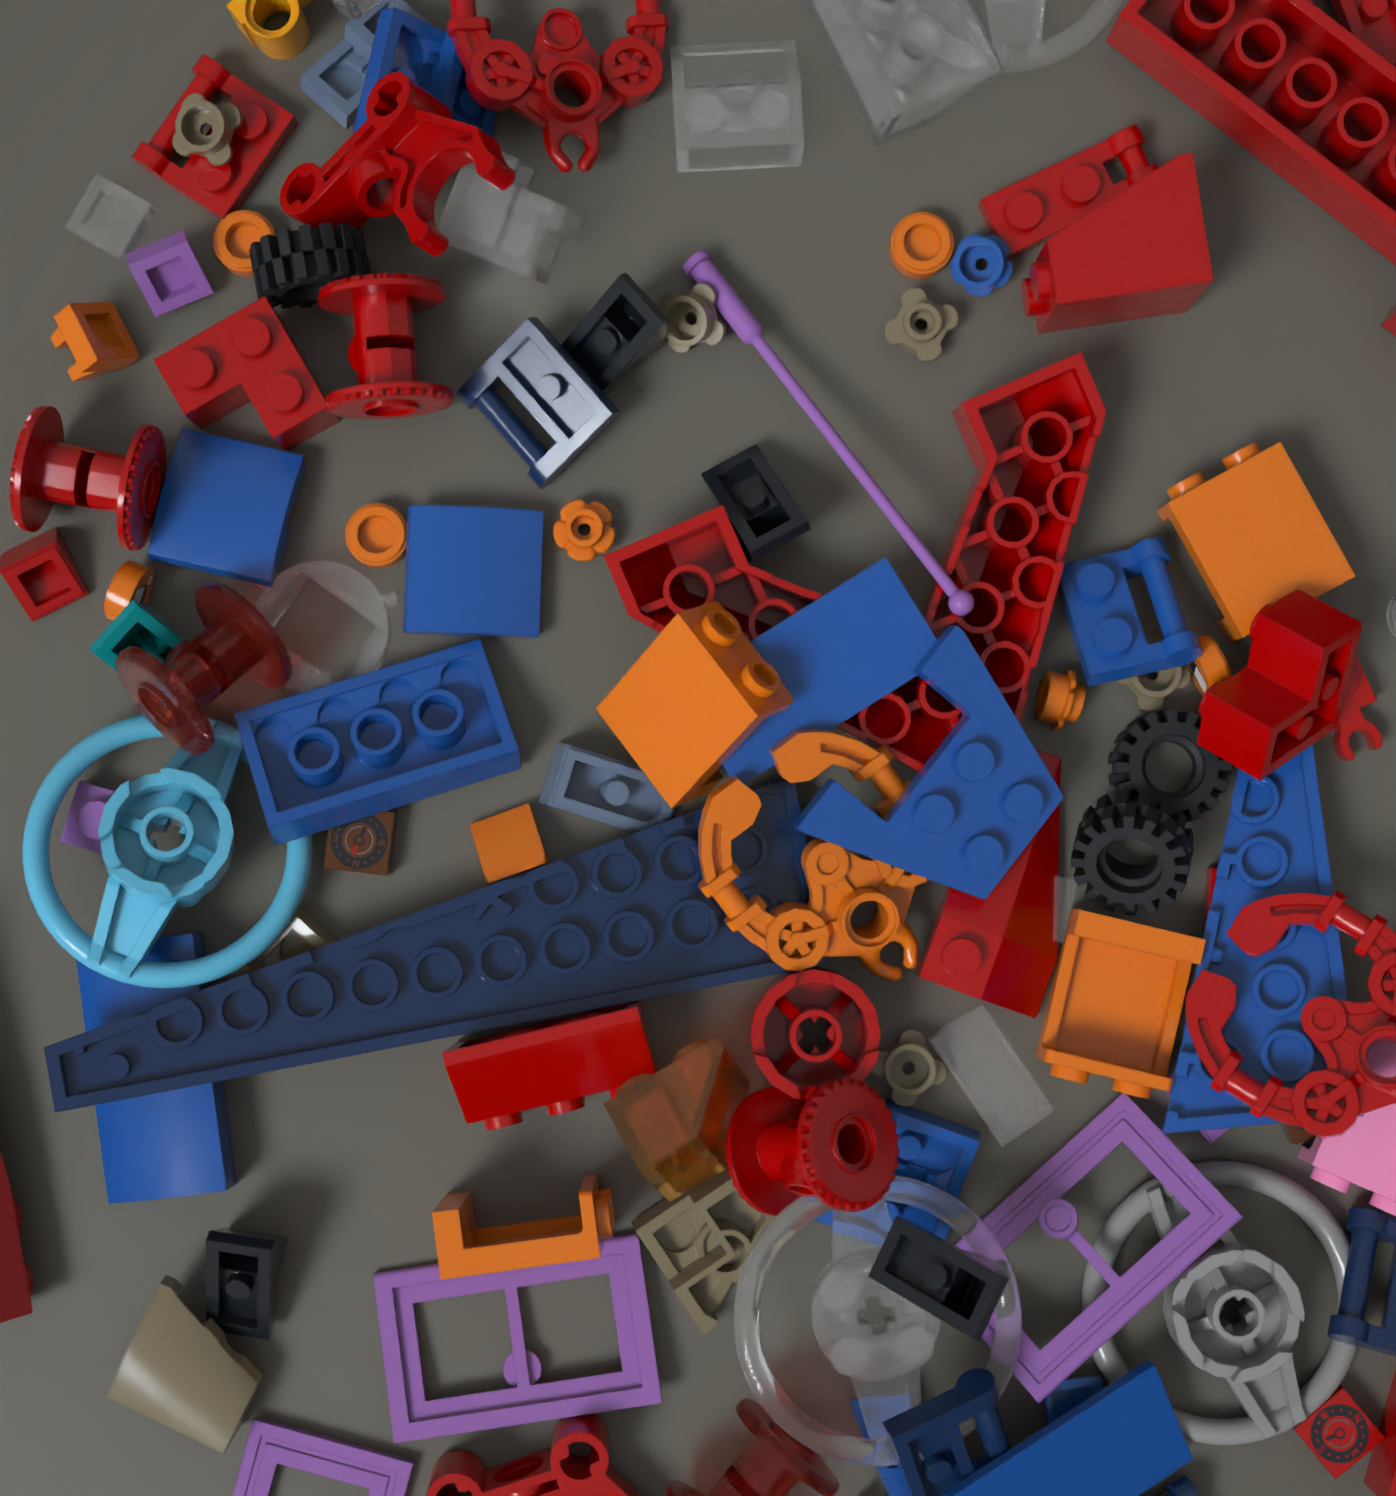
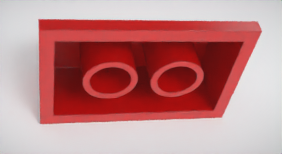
(549, 1064)

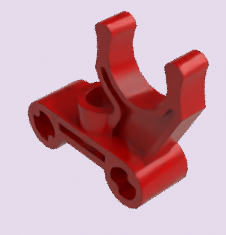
(394, 165)
(540, 1473)

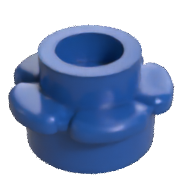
(969, 252)

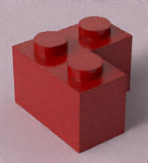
(247, 361)
(1288, 688)

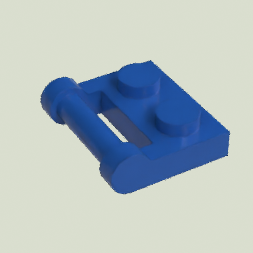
(1106, 619)

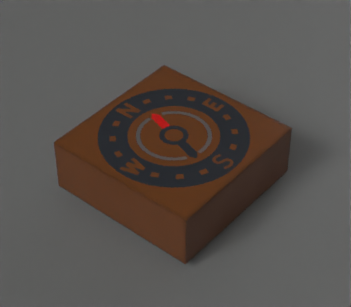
(362, 845)

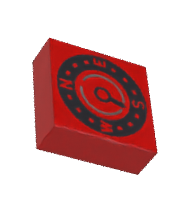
(1339, 1433)

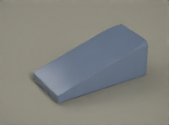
(603, 790)

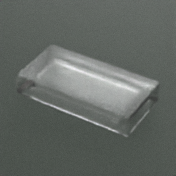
(991, 1074)

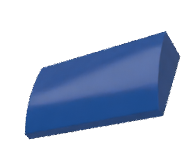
(377, 741)
(164, 1140)

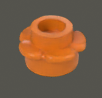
(597, 541)
(1059, 699)

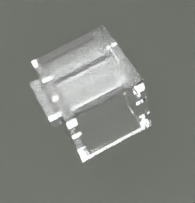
(508, 224)

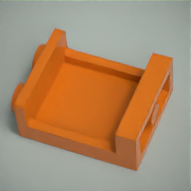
(1255, 535)
(692, 701)
(1117, 1002)
(520, 1245)

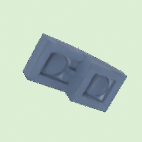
(339, 75)

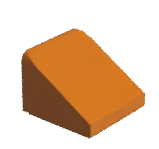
(509, 843)

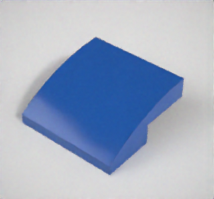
(427, 58)
(226, 507)
(473, 571)
(931, 1153)

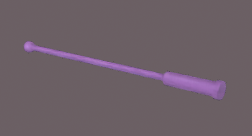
(750, 331)

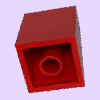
(1125, 258)

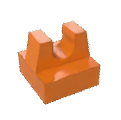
(95, 339)

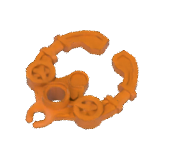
(836, 878)

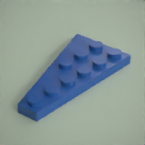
(1268, 849)

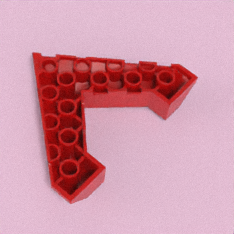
(1006, 549)

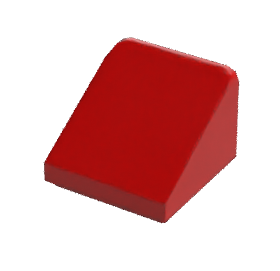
(43, 574)

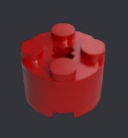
(776, 1031)

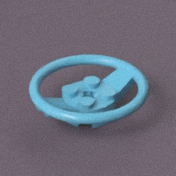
(149, 882)

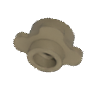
(189, 123)
(680, 331)
(904, 332)
(1151, 692)
(926, 1068)

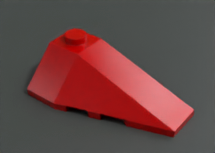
(1002, 944)

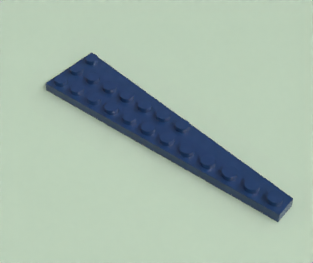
(526, 949)

